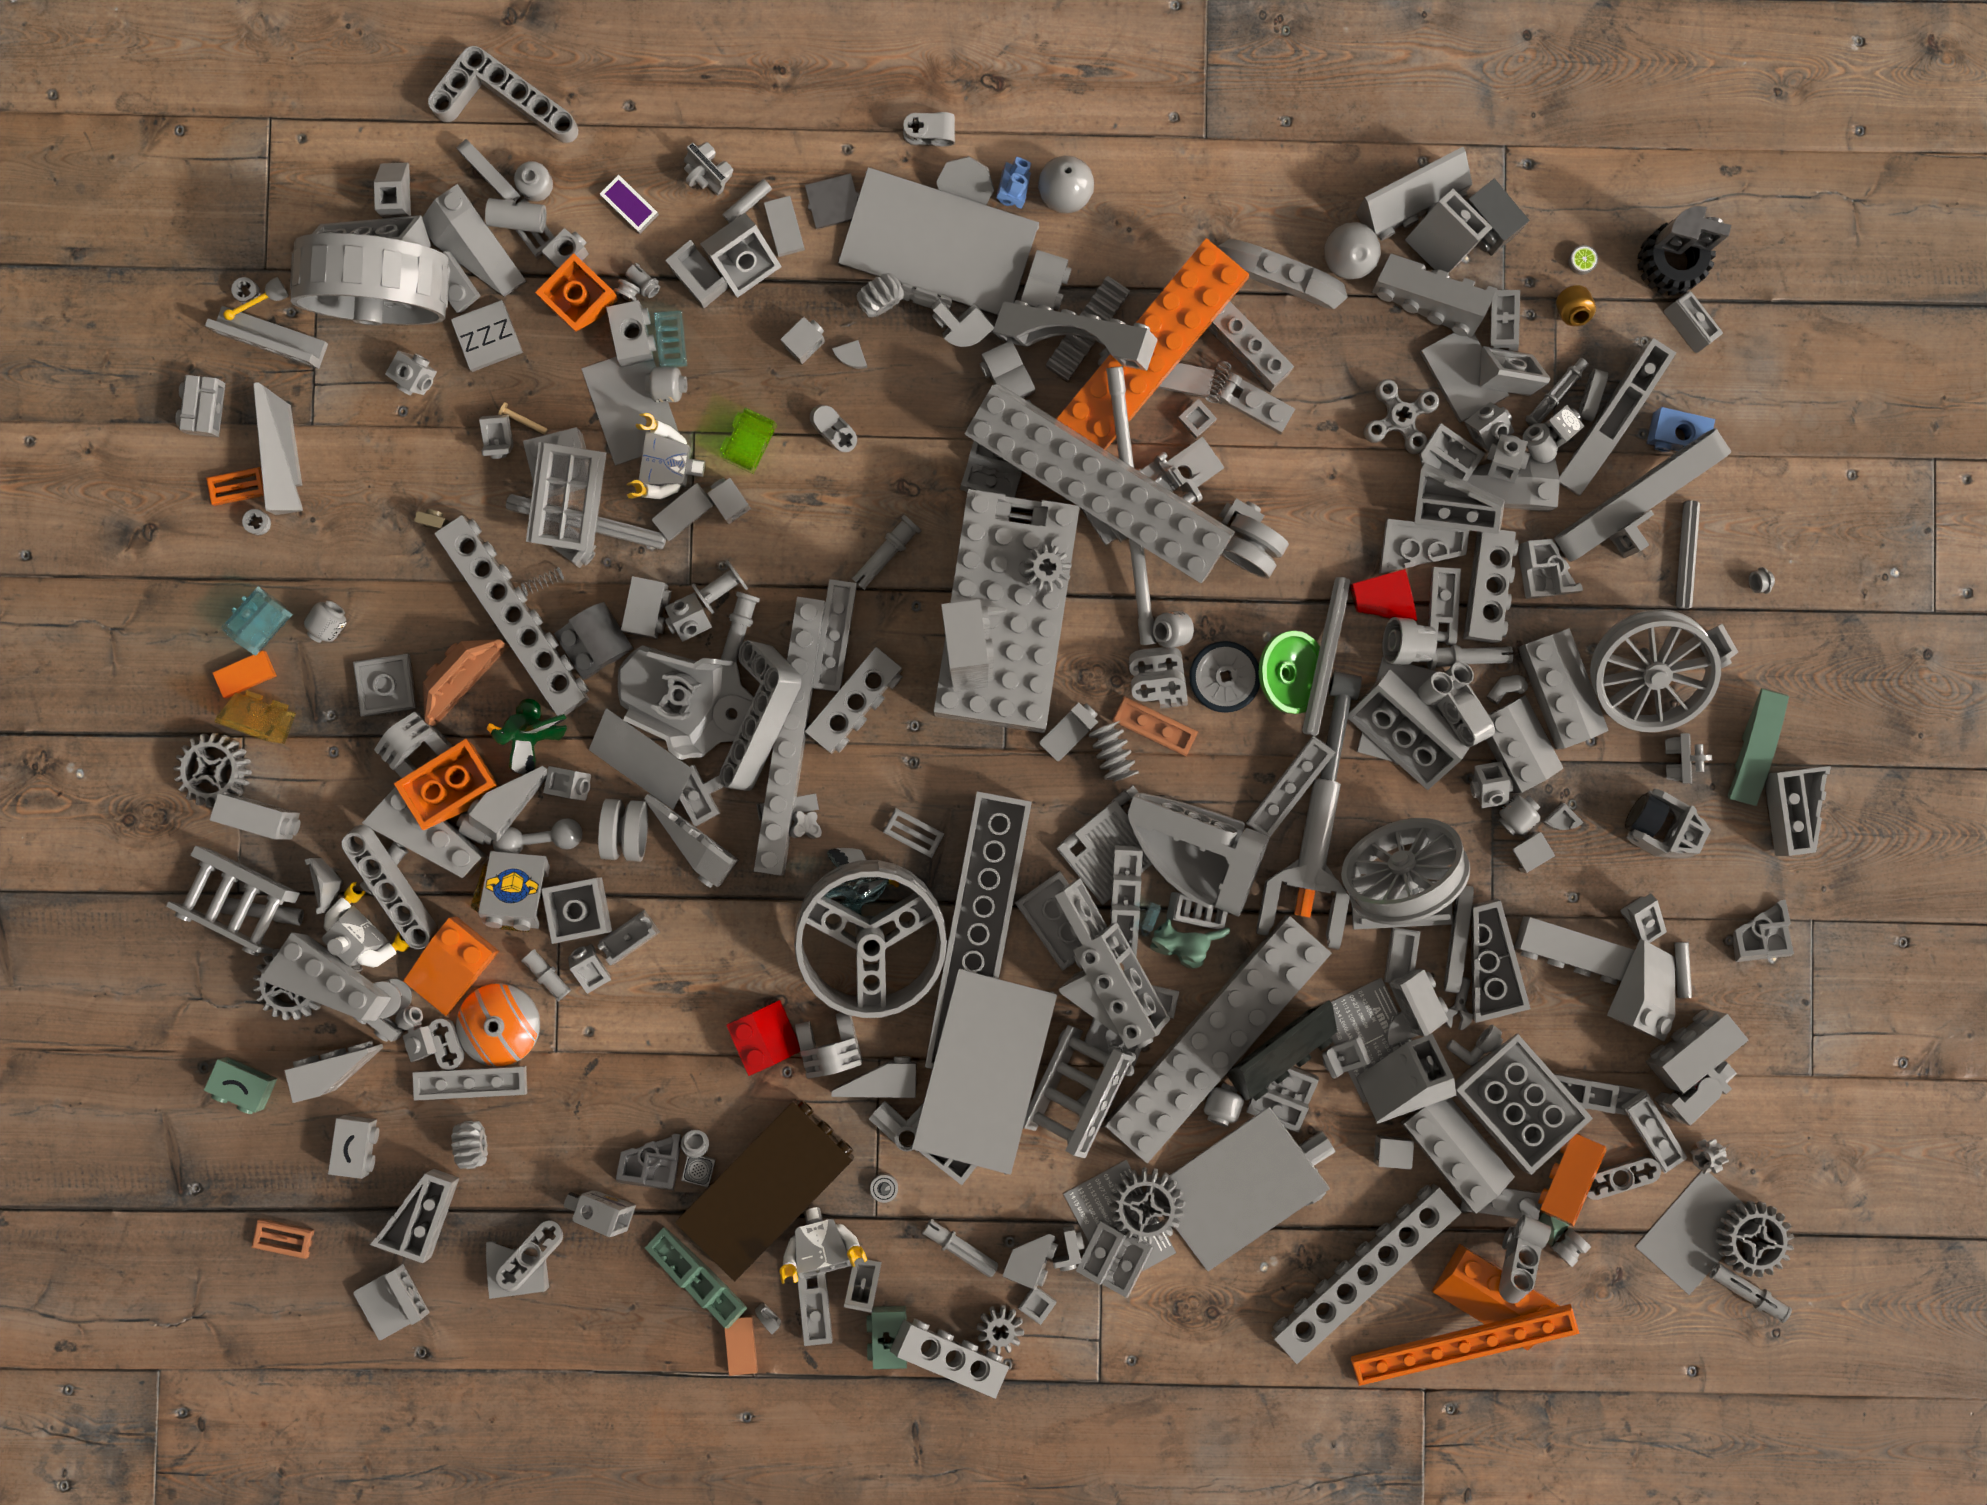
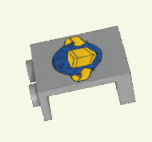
(512, 890)

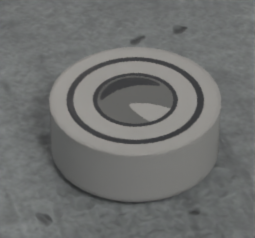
(884, 1187)

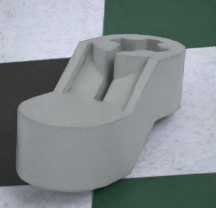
(824, 418)

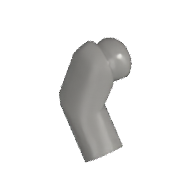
(1507, 684)

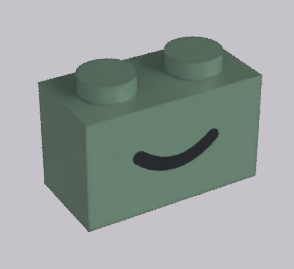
(240, 1085)

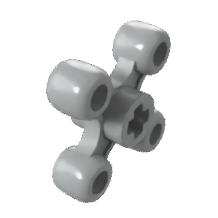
(1410, 410)

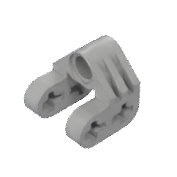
(1162, 680)
(404, 738)
(830, 1057)

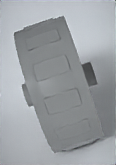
(369, 279)
(870, 939)

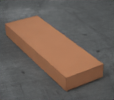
(1155, 726)

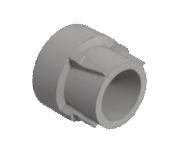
(1408, 642)

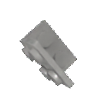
(391, 1302)

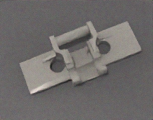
(1199, 461)

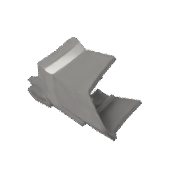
(682, 699)

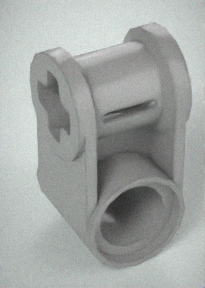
(933, 129)

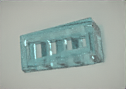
(670, 315)

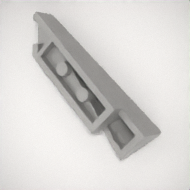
(277, 452)

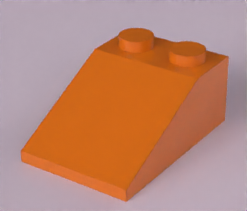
(446, 785)
(450, 964)

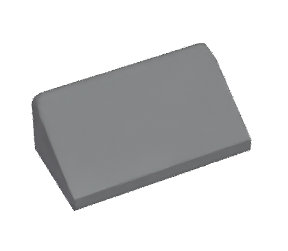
(1693, 322)

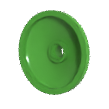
(1296, 657)

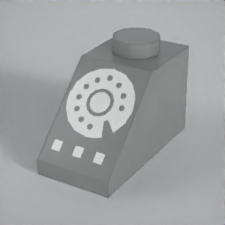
(1564, 425)

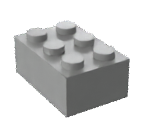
(1696, 1050)

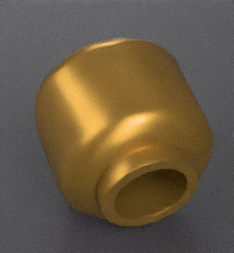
(1576, 305)

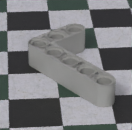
(506, 90)
(765, 716)

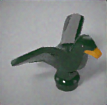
(525, 732)

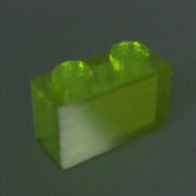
(748, 440)

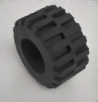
(1667, 278)

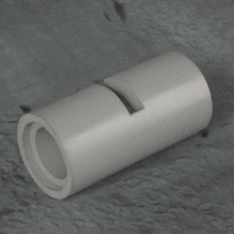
(519, 217)

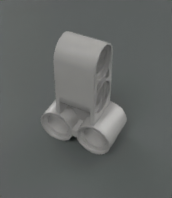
(1458, 703)
(1522, 1244)

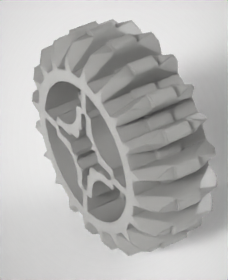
(198, 753)
(270, 993)
(1157, 1207)
(1753, 1250)

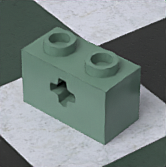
(885, 1320)

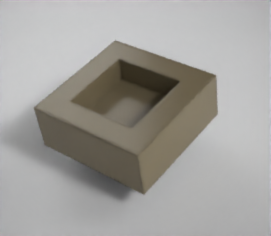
(431, 519)

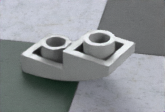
(683, 512)

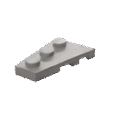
(1417, 544)

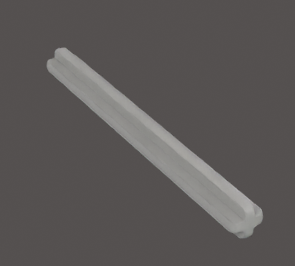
(604, 526)
(1326, 656)

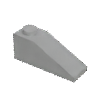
(502, 805)
(890, 1080)

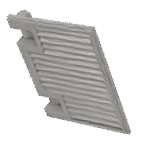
(1099, 837)

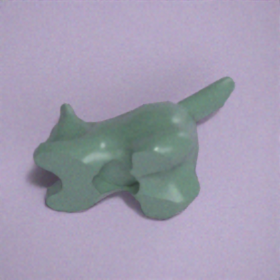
(1189, 947)

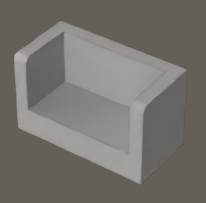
(696, 274)

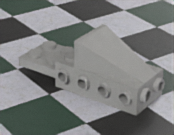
(1102, 985)

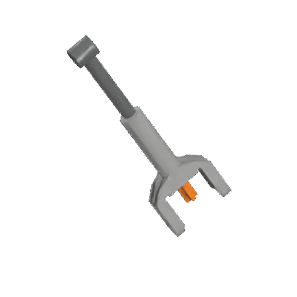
(1310, 870)

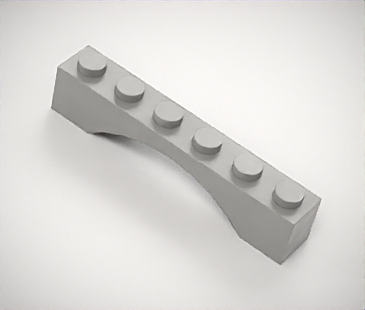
(1027, 325)

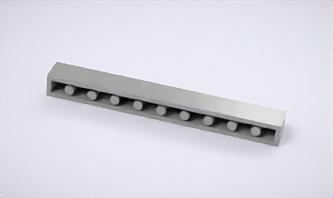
(790, 743)

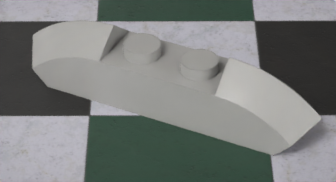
(1286, 274)

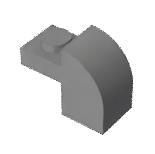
(965, 330)

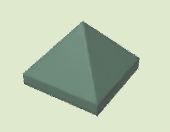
(1557, 1227)

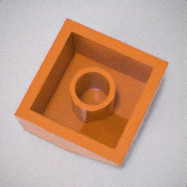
(576, 294)

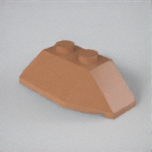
(457, 674)

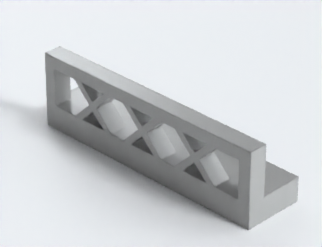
(270, 337)

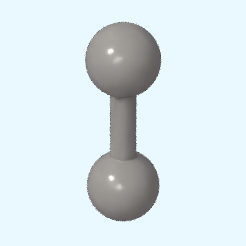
(564, 834)

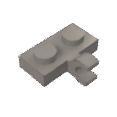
(697, 798)

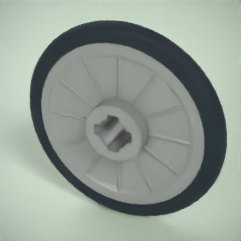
(1206, 677)

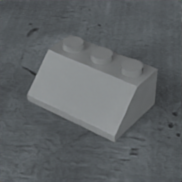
(1522, 745)

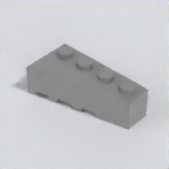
(1434, 295)
(438, 843)
(1494, 965)
(316, 974)

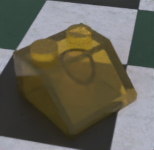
(256, 717)

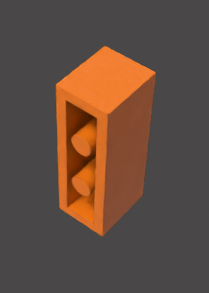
(1572, 1179)

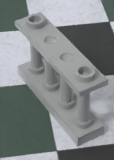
(254, 884)
(1102, 1090)

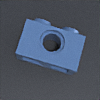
(1666, 421)

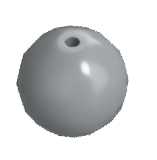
(1066, 184)
(1352, 250)

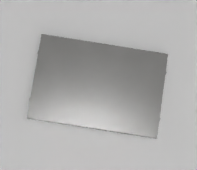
(1243, 1188)

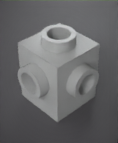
(411, 373)
(1489, 424)
(1507, 457)
(687, 617)
(1491, 784)

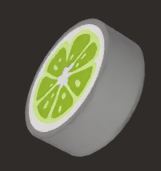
(1583, 260)

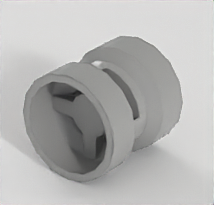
(1571, 1247)

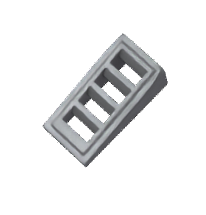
(1175, 907)

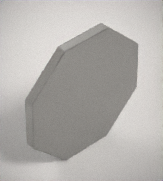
(967, 180)

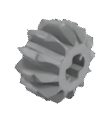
(880, 295)
(1041, 576)
(469, 1145)
(1001, 1339)

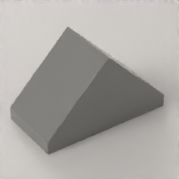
(862, 1285)

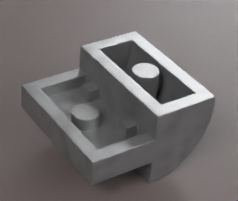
(1692, 230)
(593, 640)

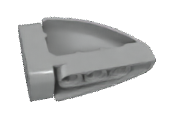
(1199, 850)

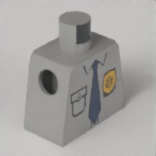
(600, 1212)

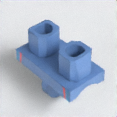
(1014, 183)

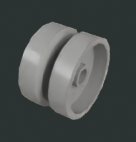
(1254, 546)
(623, 830)

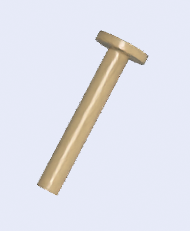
(503, 411)

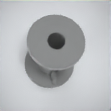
(719, 586)
(400, 994)

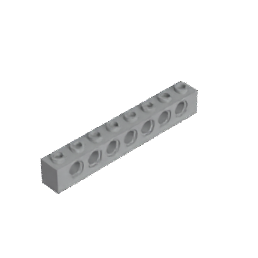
(453, 538)
(1362, 1288)

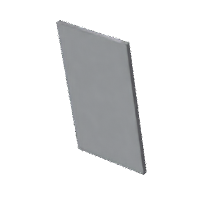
(938, 241)
(984, 1071)

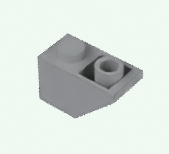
(392, 190)
(1029, 1260)

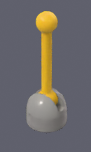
(273, 290)

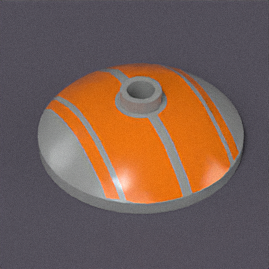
(516, 1020)

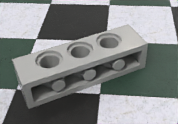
(1250, 347)
(1476, 625)
(821, 727)
(985, 1380)

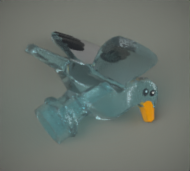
(859, 890)

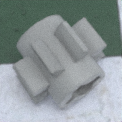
(1709, 1156)

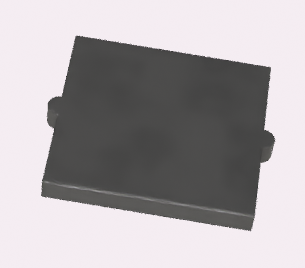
(832, 200)

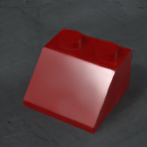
(764, 1037)

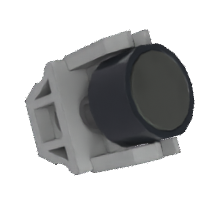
(1684, 836)

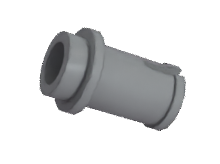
(648, 286)

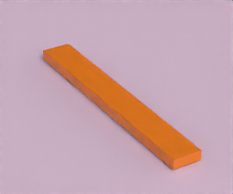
(1465, 1344)

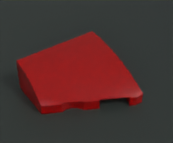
(1385, 596)

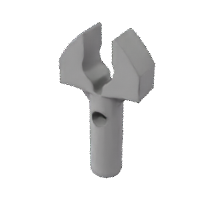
(1459, 1005)

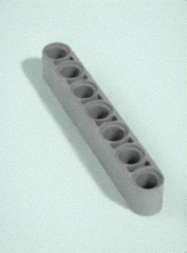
(1642, 494)

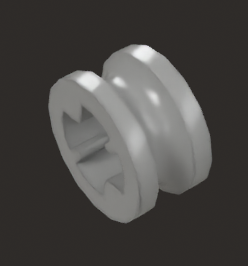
(627, 290)
(237, 292)
(248, 517)

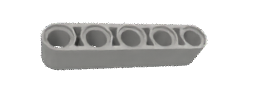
(389, 873)

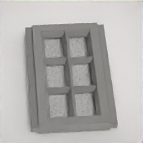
(566, 497)

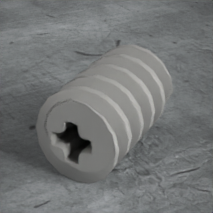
(1113, 752)

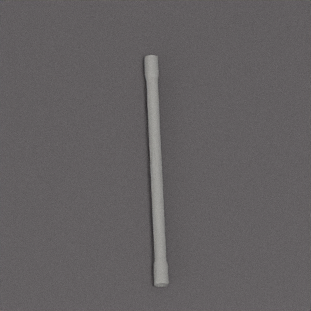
(1117, 391)

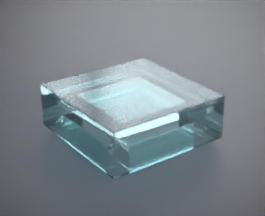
(1150, 917)

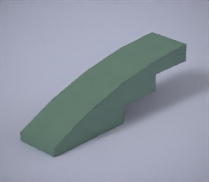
(1759, 746)
(696, 1278)

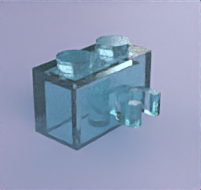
(256, 620)

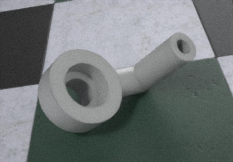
(1487, 1041)

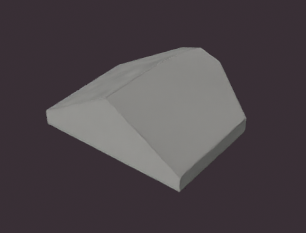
(1451, 453)
(325, 882)

